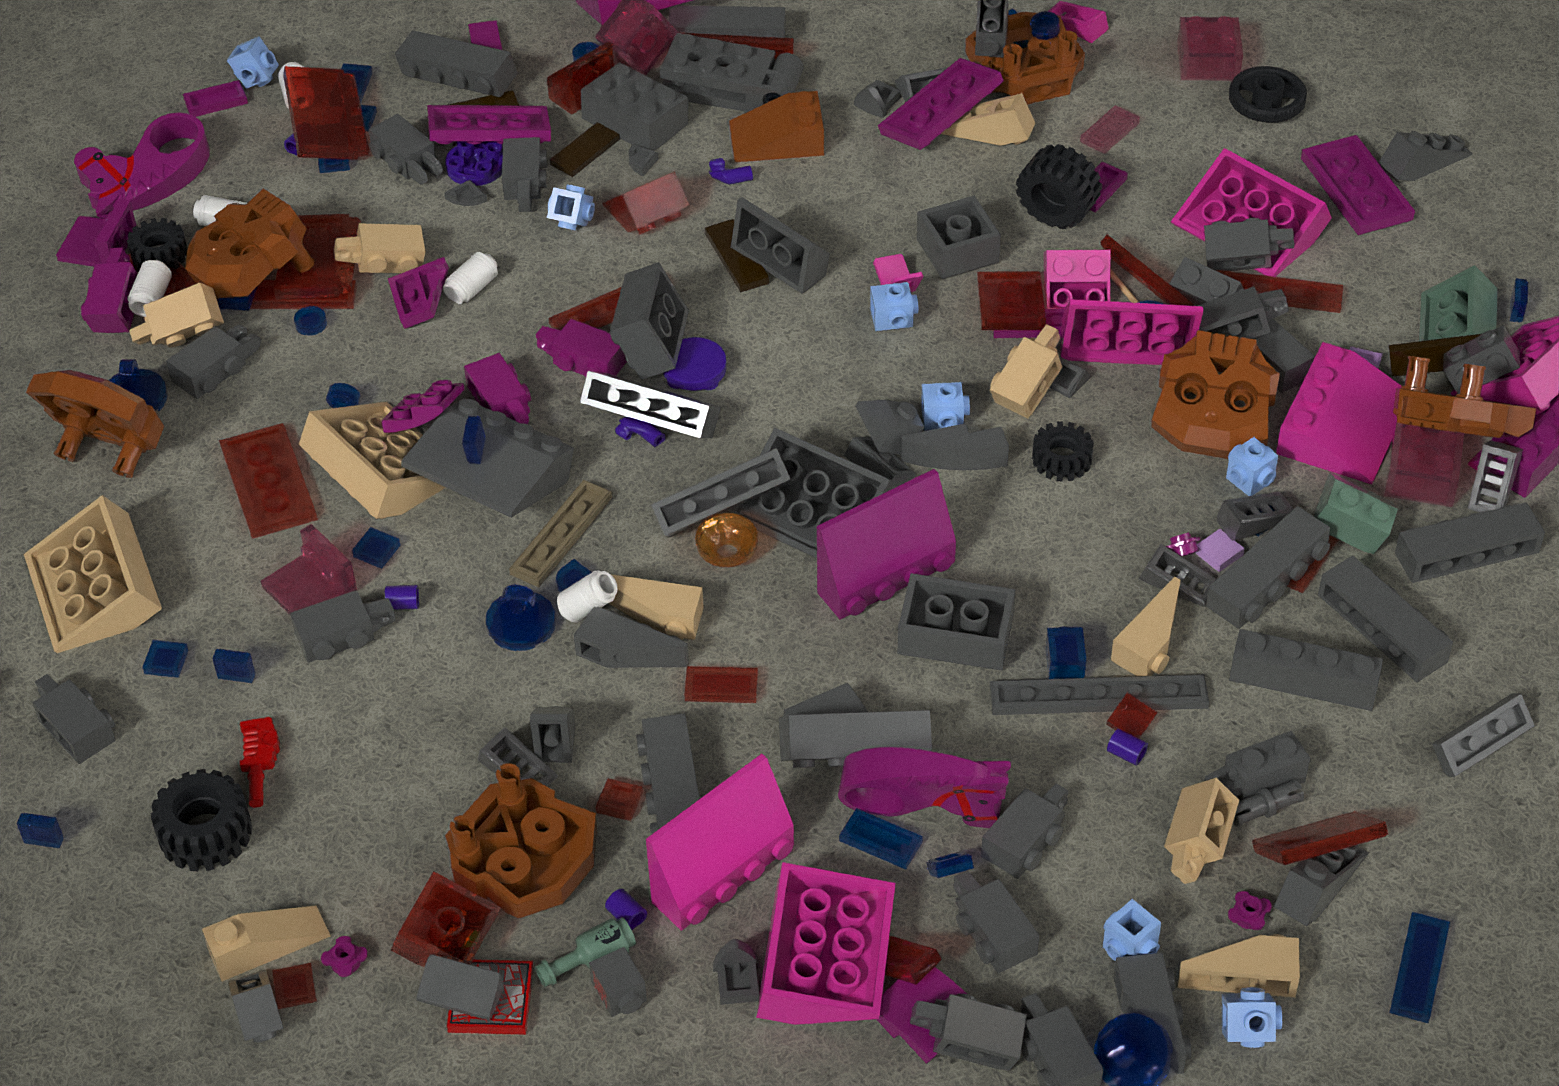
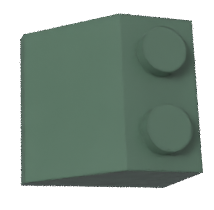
(1355, 514)

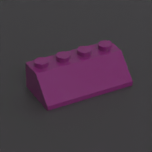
(1539, 451)

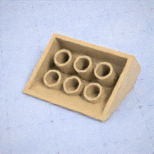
(365, 459)
(92, 577)

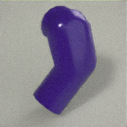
(727, 175)
(644, 429)

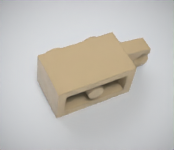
(383, 248)
(179, 317)
(1028, 373)
(1200, 827)

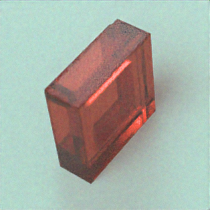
(1131, 716)
(619, 799)
(294, 986)

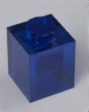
(1065, 652)

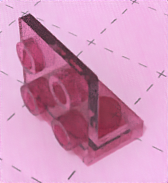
(312, 577)

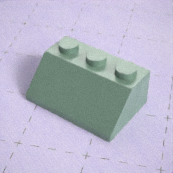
(1459, 306)

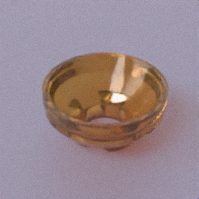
(726, 530)

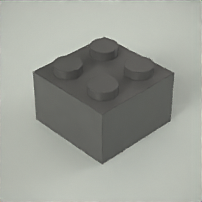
(958, 237)

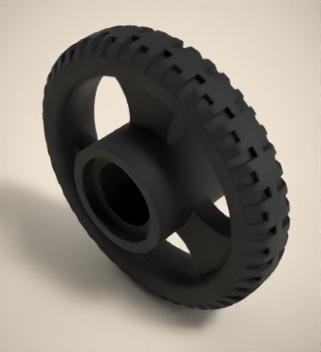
(1268, 88)

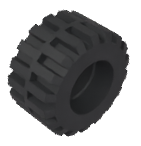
(1058, 186)
(203, 842)

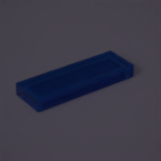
(1419, 967)

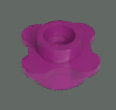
(1184, 544)
(1247, 919)
(344, 966)

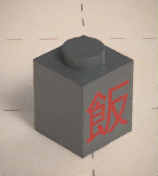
(618, 982)

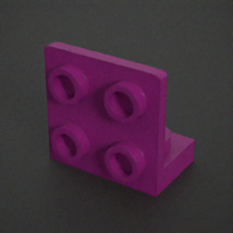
(93, 238)

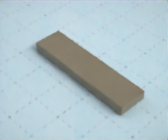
(560, 533)

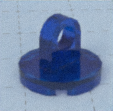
(142, 383)
(520, 619)
(1133, 1051)

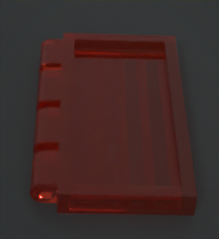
(325, 113)
(326, 277)

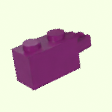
(108, 289)
(581, 348)
(497, 387)

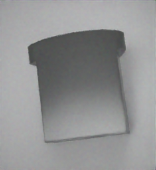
(877, 98)
(737, 973)

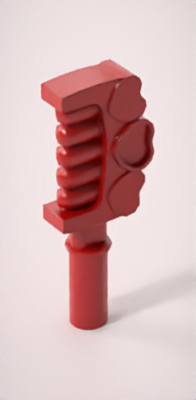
(259, 754)

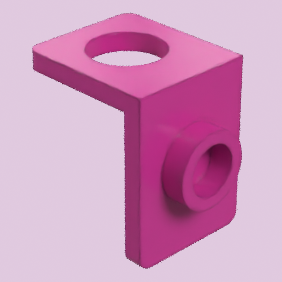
(894, 270)

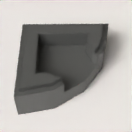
(641, 159)
(466, 194)

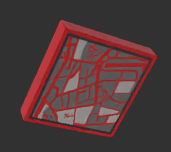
(512, 1008)

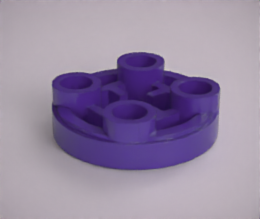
(475, 162)
(698, 366)

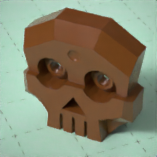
(1039, 70)
(247, 246)
(100, 411)
(1458, 413)
(1211, 420)
(504, 833)

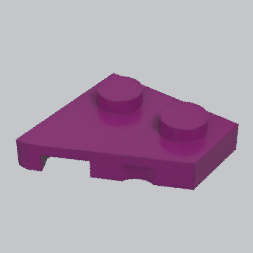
(419, 291)

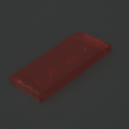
(268, 480)

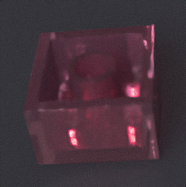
(637, 34)
(1209, 48)
(1424, 465)

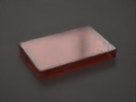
(1011, 300)
(1320, 837)

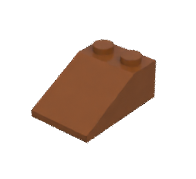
(780, 129)

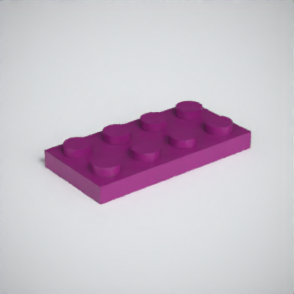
(940, 103)
(487, 123)
(1357, 184)

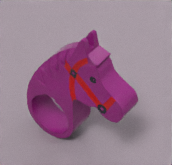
(147, 173)
(910, 779)

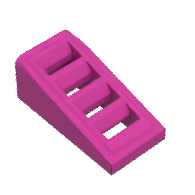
(1088, 22)

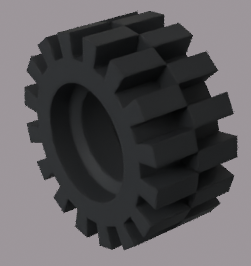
(158, 233)
(1063, 437)

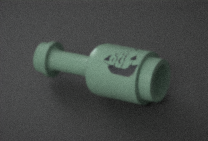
(589, 946)

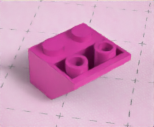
(1076, 276)

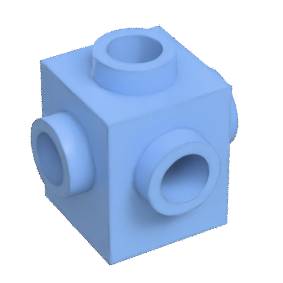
(253, 63)
(561, 205)
(892, 306)
(943, 405)
(1251, 466)
(1131, 932)
(1250, 1017)

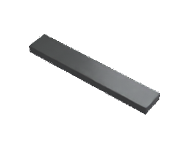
(1097, 694)

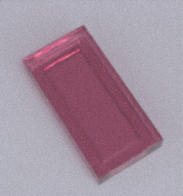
(1109, 129)

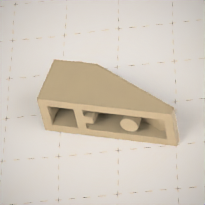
(995, 122)
(661, 605)
(1146, 639)
(261, 937)
(1254, 962)

